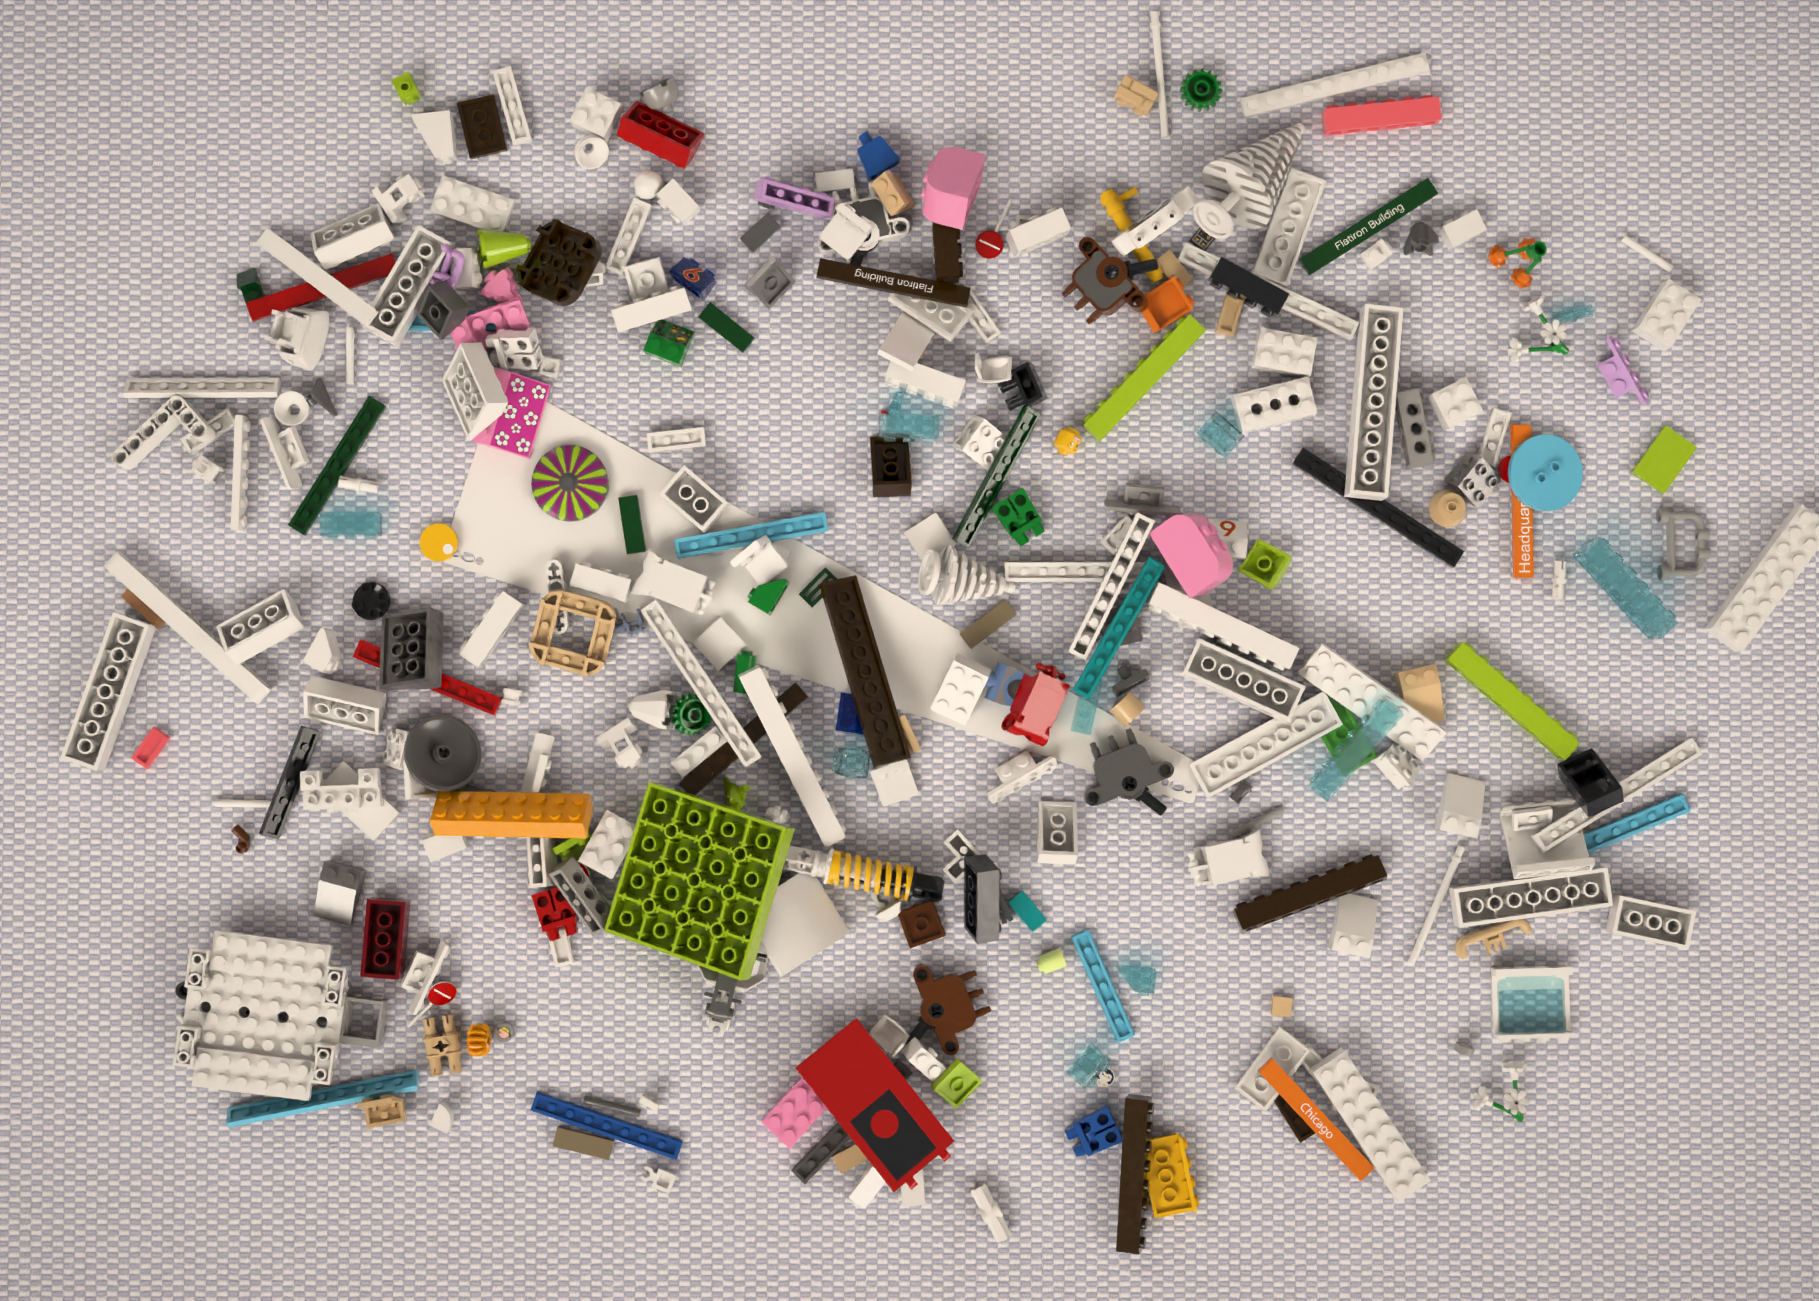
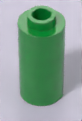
(744, 662)

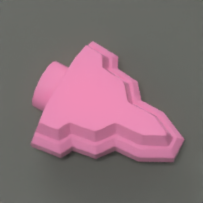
(500, 286)

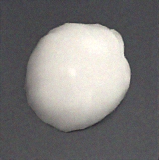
(648, 184)

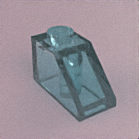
(1139, 978)

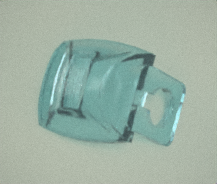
(851, 762)

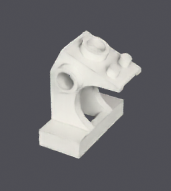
(411, 191)
(631, 755)

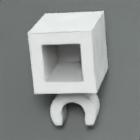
(207, 469)

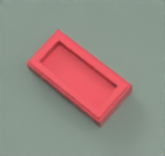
(150, 747)

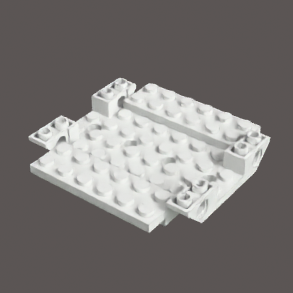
(260, 1050)

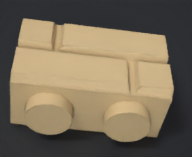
(1136, 96)

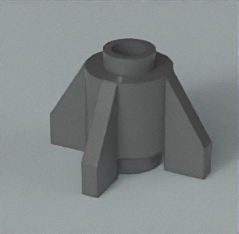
(1420, 239)

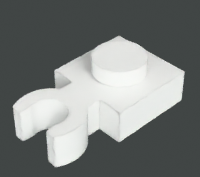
(661, 1180)

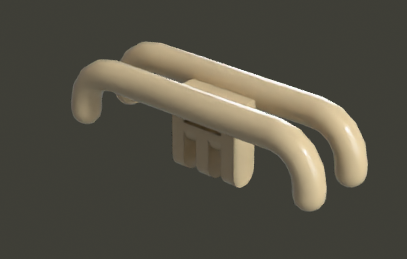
(1490, 936)

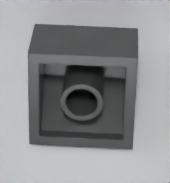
(442, 309)

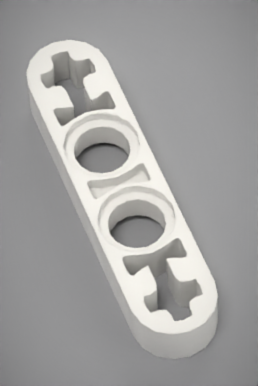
(549, 582)

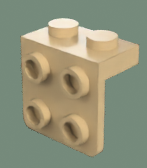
(892, 193)
(383, 1112)

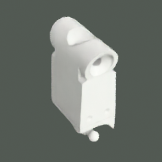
(673, 584)
(1228, 860)

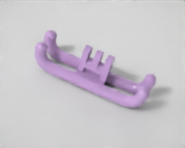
(443, 275)

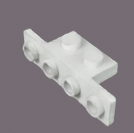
(287, 451)
(538, 764)
(1018, 773)
(422, 973)

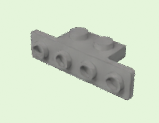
(1143, 500)

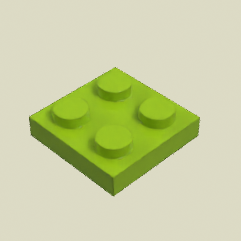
(956, 1083)

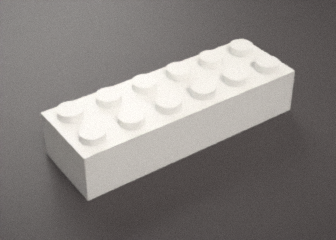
(407, 285)
(1243, 681)

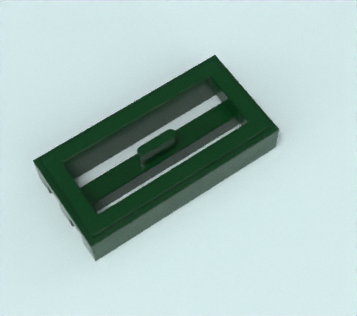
(807, 599)

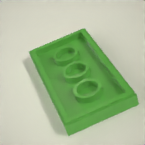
(1340, 734)

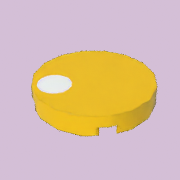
(439, 542)

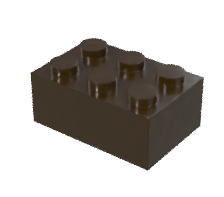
(947, 253)

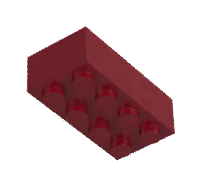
(385, 938)

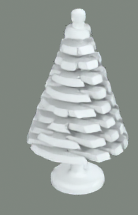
(1246, 184)

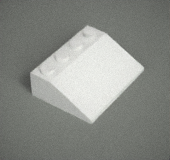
(474, 389)

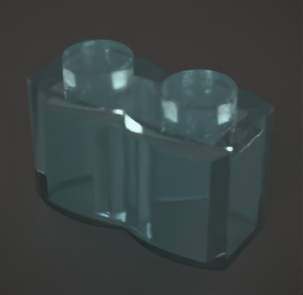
(1088, 1066)

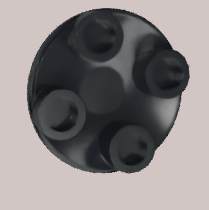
(371, 601)

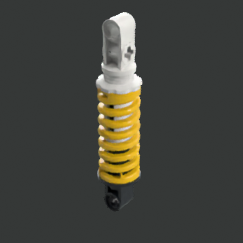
(843, 868)

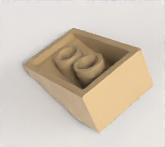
(1422, 690)

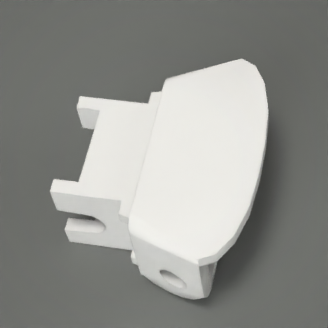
(304, 331)

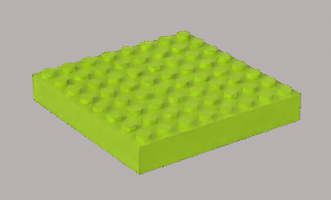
(699, 880)

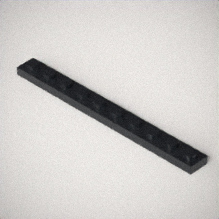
(1380, 510)

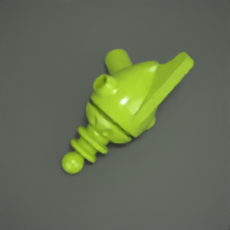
(735, 795)

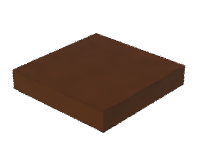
(921, 924)

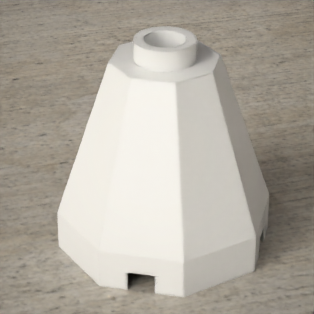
(654, 708)

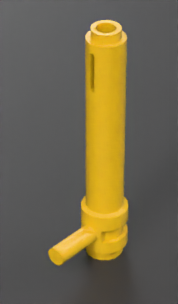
(1116, 210)

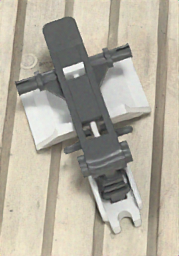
(721, 1009)

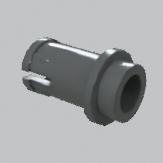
(1241, 791)

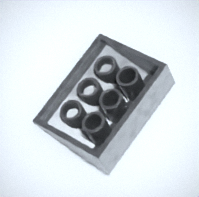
(411, 650)

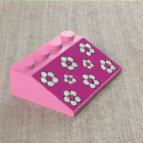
(520, 420)

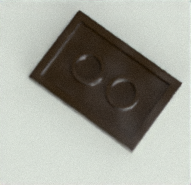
(482, 126)

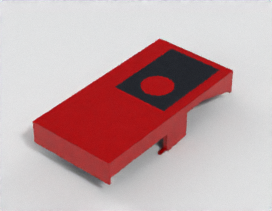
(875, 1105)

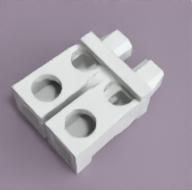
(515, 349)

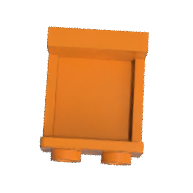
(1166, 304)

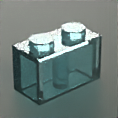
(1220, 434)

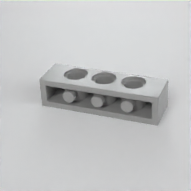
(1408, 438)
(581, 895)

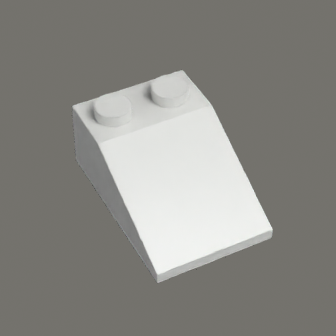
(1461, 806)
(1057, 832)
(1354, 925)

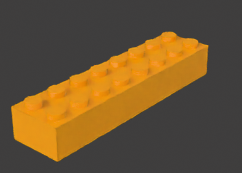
(512, 814)

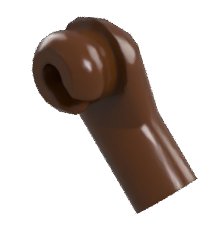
(243, 839)

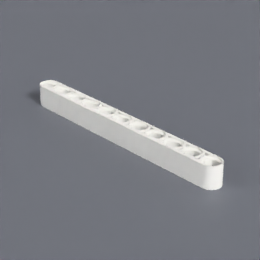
(186, 626)

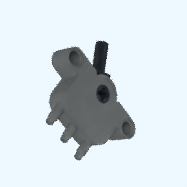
(1122, 765)

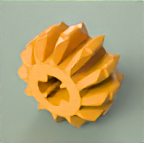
(479, 1040)

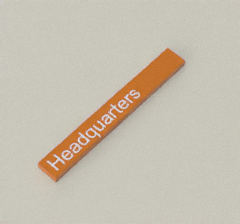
(1521, 517)

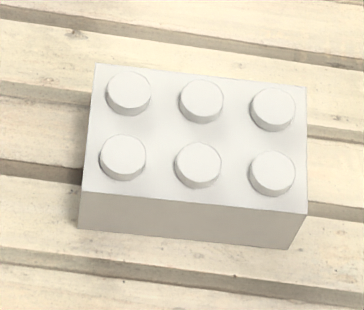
(1038, 231)
(1666, 315)
(1284, 353)
(694, 499)
(961, 689)
(608, 845)

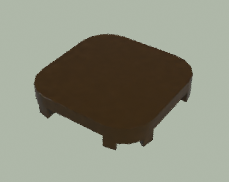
(559, 263)

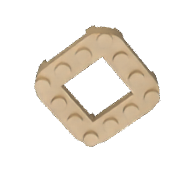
(567, 659)

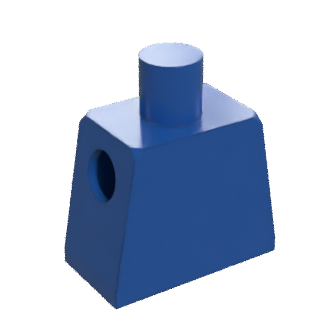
(876, 156)

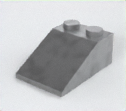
(338, 892)

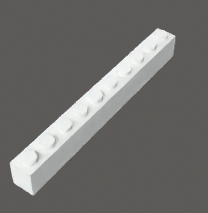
(790, 753)

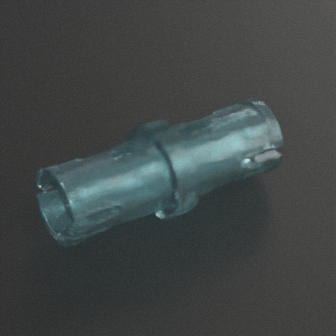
(1573, 314)

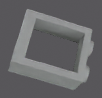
(363, 1040)

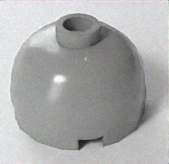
(661, 95)

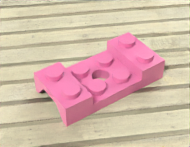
(505, 315)

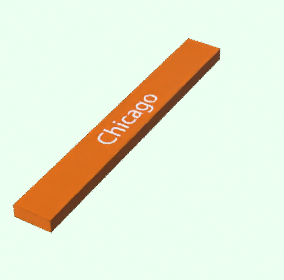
(1315, 1119)

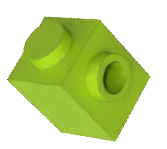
(407, 88)

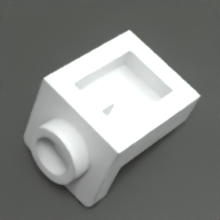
(1376, 254)

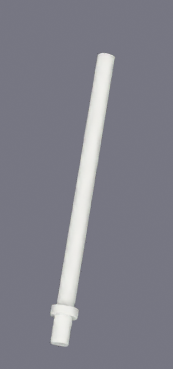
(1155, 26)
(1456, 859)

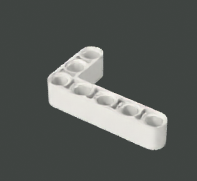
(161, 431)

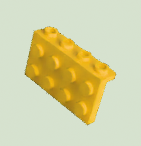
(1170, 1177)

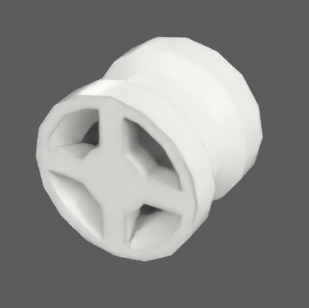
(511, 696)

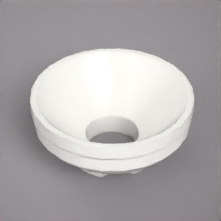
(594, 157)
(283, 404)

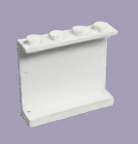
(1526, 857)

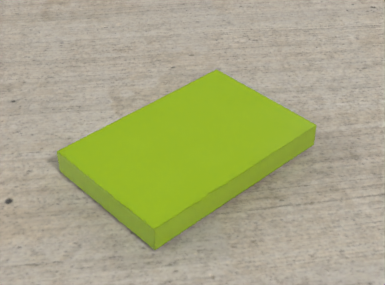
(1664, 459)

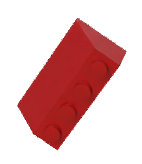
(660, 134)

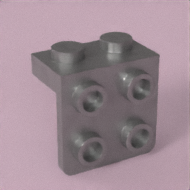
(1473, 478)

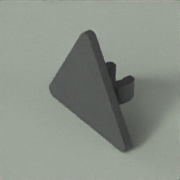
(320, 395)

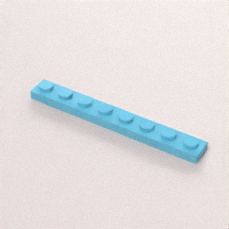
(747, 535)

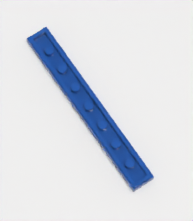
(606, 1125)

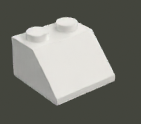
(324, 652)

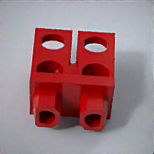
(555, 913)

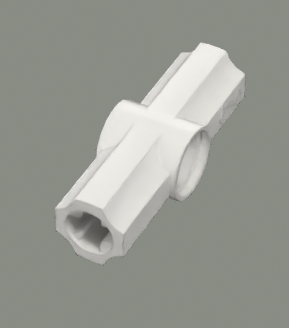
(991, 1212)

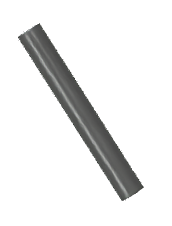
(612, 1106)

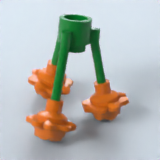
(1529, 250)

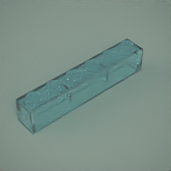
(1355, 749)

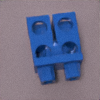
(1096, 1132)

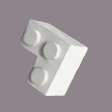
(961, 848)

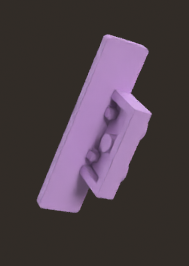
(1619, 374)

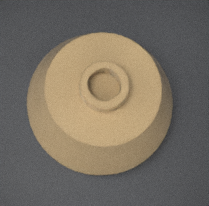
(1447, 508)

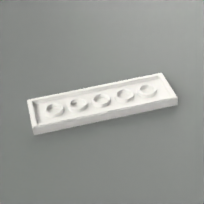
(1288, 227)

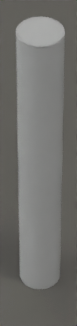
(1258, 821)

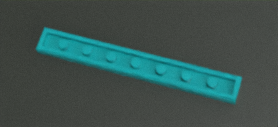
(1118, 628)

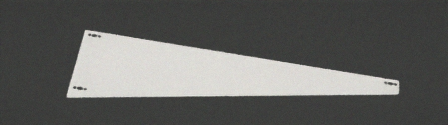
(517, 539)

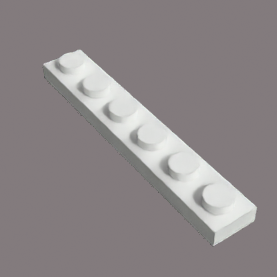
(239, 480)

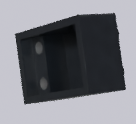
(1590, 782)

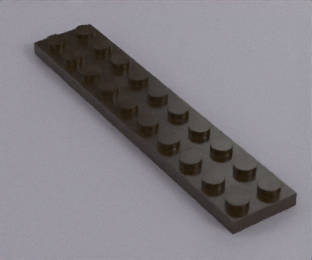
(864, 671)

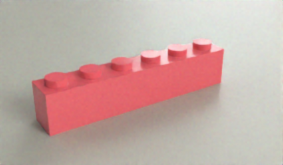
(1381, 116)

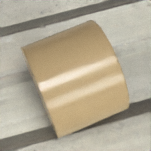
(1127, 708)

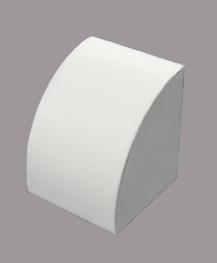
(443, 1117)

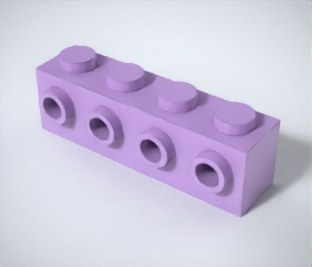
(793, 198)

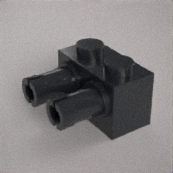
(1029, 386)

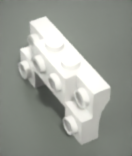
(364, 794)

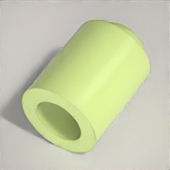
(1051, 961)

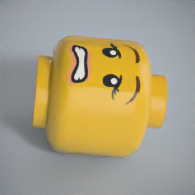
(1067, 441)

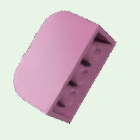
(952, 186)
(1194, 552)

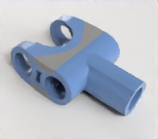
(999, 681)

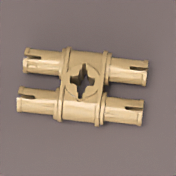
(435, 1052)

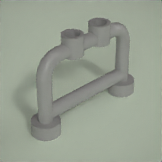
(1701, 534)

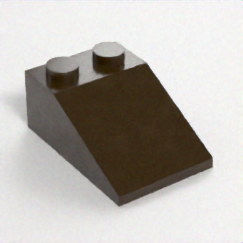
(890, 468)

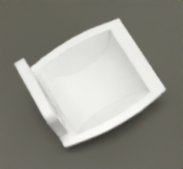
(993, 369)
(887, 911)
(889, 1035)

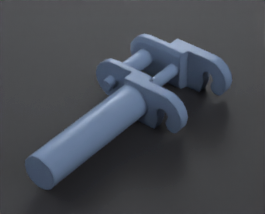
(622, 626)

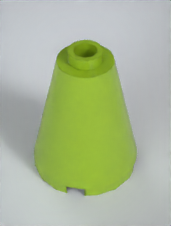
(501, 246)

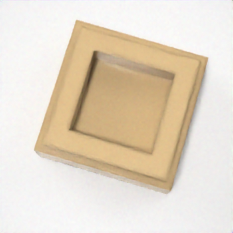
(1281, 1006)

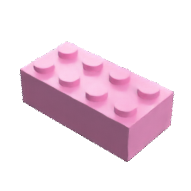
(794, 1113)

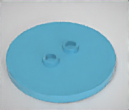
(1545, 472)

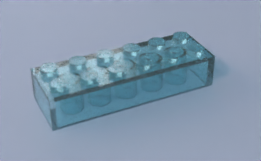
(1625, 588)

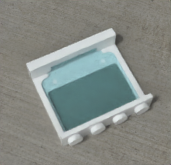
(1531, 1003)

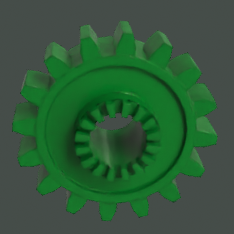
(1197, 99)
(682, 711)

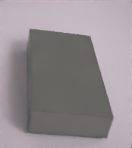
(760, 232)

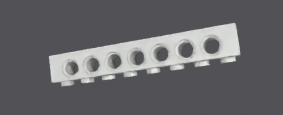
(1111, 586)

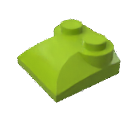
(1265, 564)

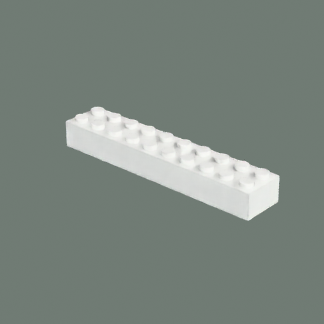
(1373, 402)

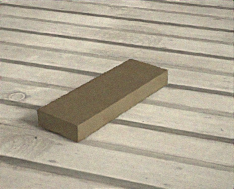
(988, 624)
(583, 1143)

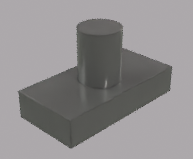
(1129, 680)

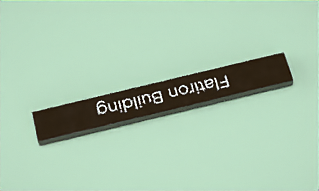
(893, 282)

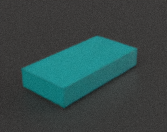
(1027, 911)

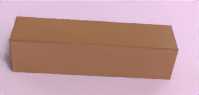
(143, 609)

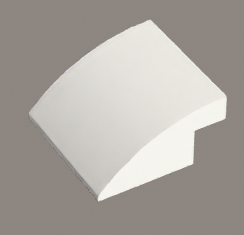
(800, 923)

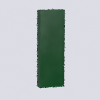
(726, 327)
(632, 524)

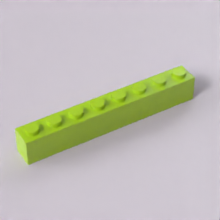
(1144, 378)
(1512, 701)

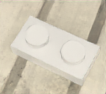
(1531, 818)

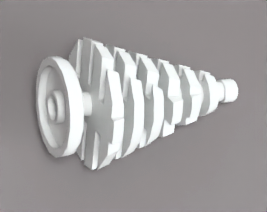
(958, 577)

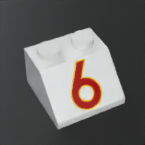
(1234, 535)

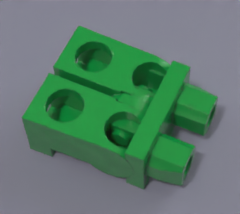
(1018, 523)

